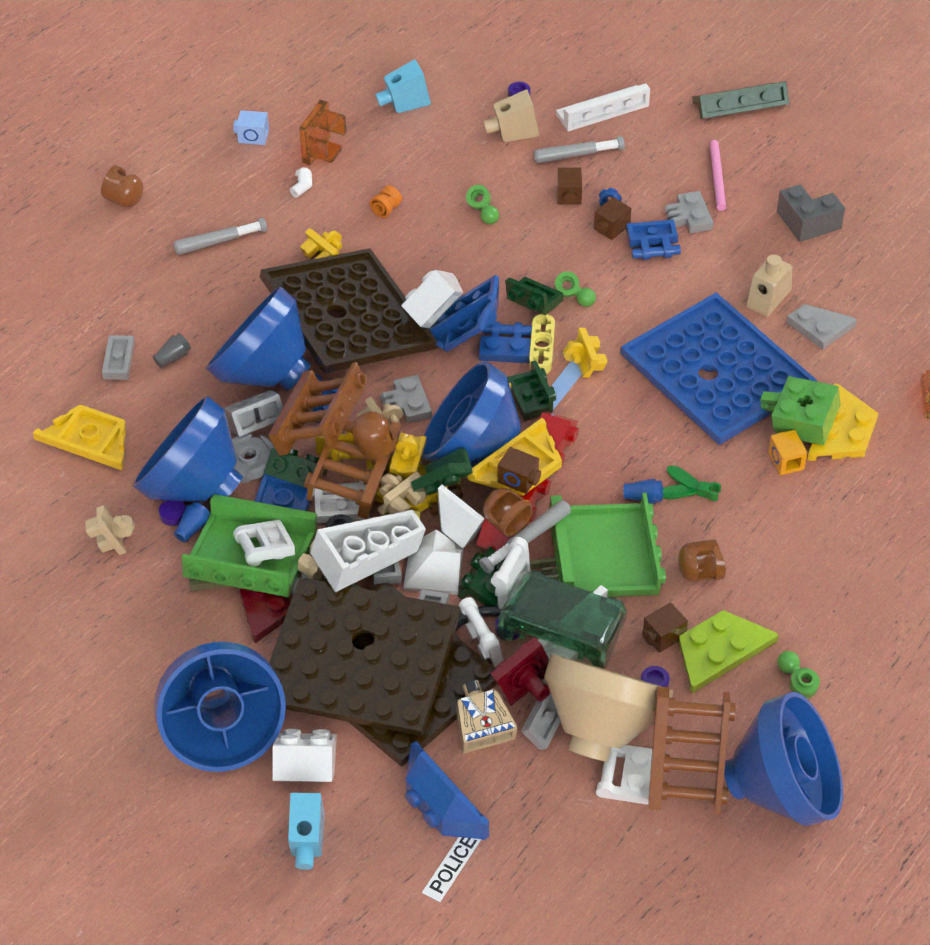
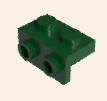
(533, 295)
(532, 392)
(291, 466)
(444, 471)
(478, 582)

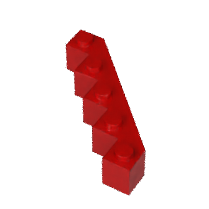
(563, 433)

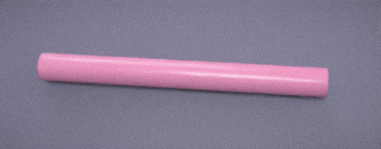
(717, 175)

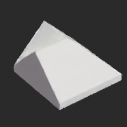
(457, 518)
(435, 565)

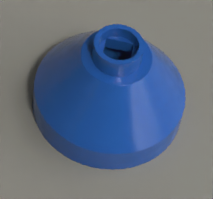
(264, 347)
(474, 416)
(192, 459)
(223, 728)
(788, 763)

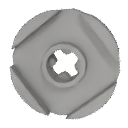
(253, 446)

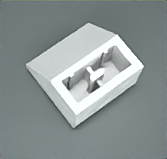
(432, 297)
(304, 756)

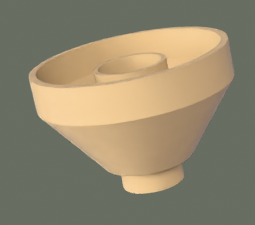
(599, 705)

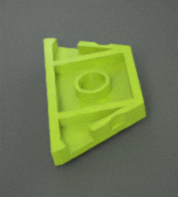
(721, 646)

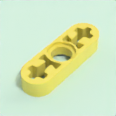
(538, 336)

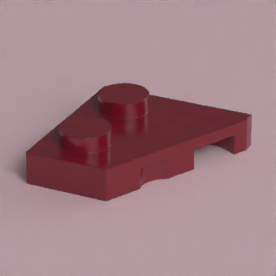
(263, 611)

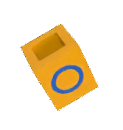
(787, 452)

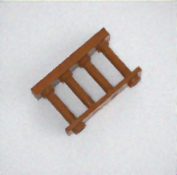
(307, 396)
(371, 478)
(666, 734)

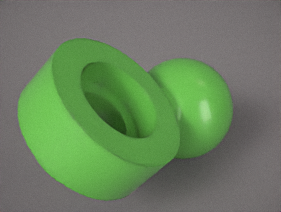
(489, 214)
(585, 296)
(789, 663)

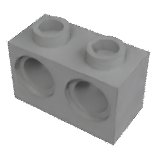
(253, 413)

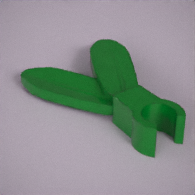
(689, 486)

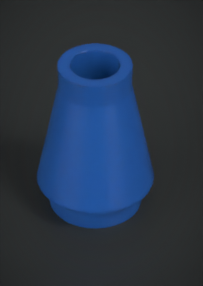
(652, 487)
(192, 521)

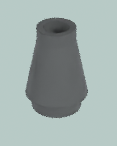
(172, 350)

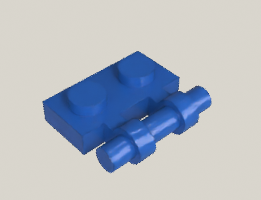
(653, 233)
(506, 348)

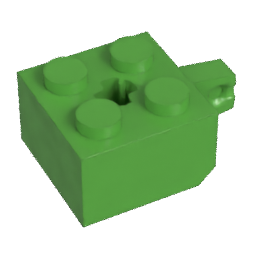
(803, 407)

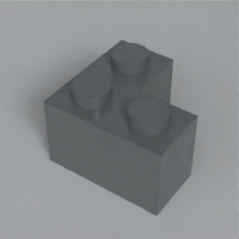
(809, 216)

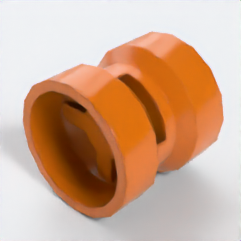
(387, 199)

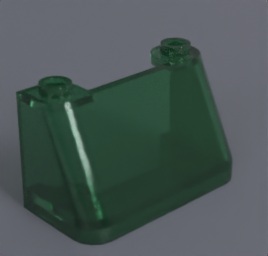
(563, 617)

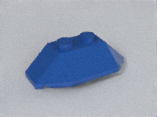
(468, 315)
(440, 799)

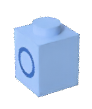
(252, 127)

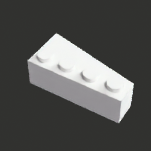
(365, 546)

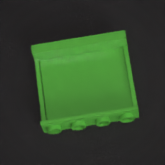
(609, 548)
(222, 560)

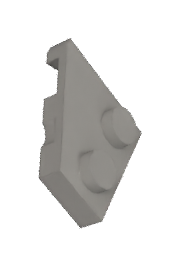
(820, 325)

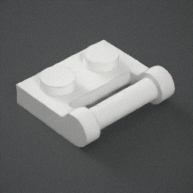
(329, 504)
(273, 540)
(512, 569)
(477, 628)
(634, 778)

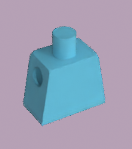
(405, 88)
(306, 828)

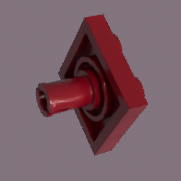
(523, 673)

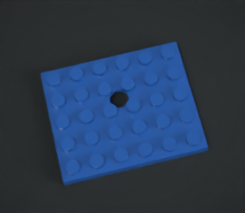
(711, 339)

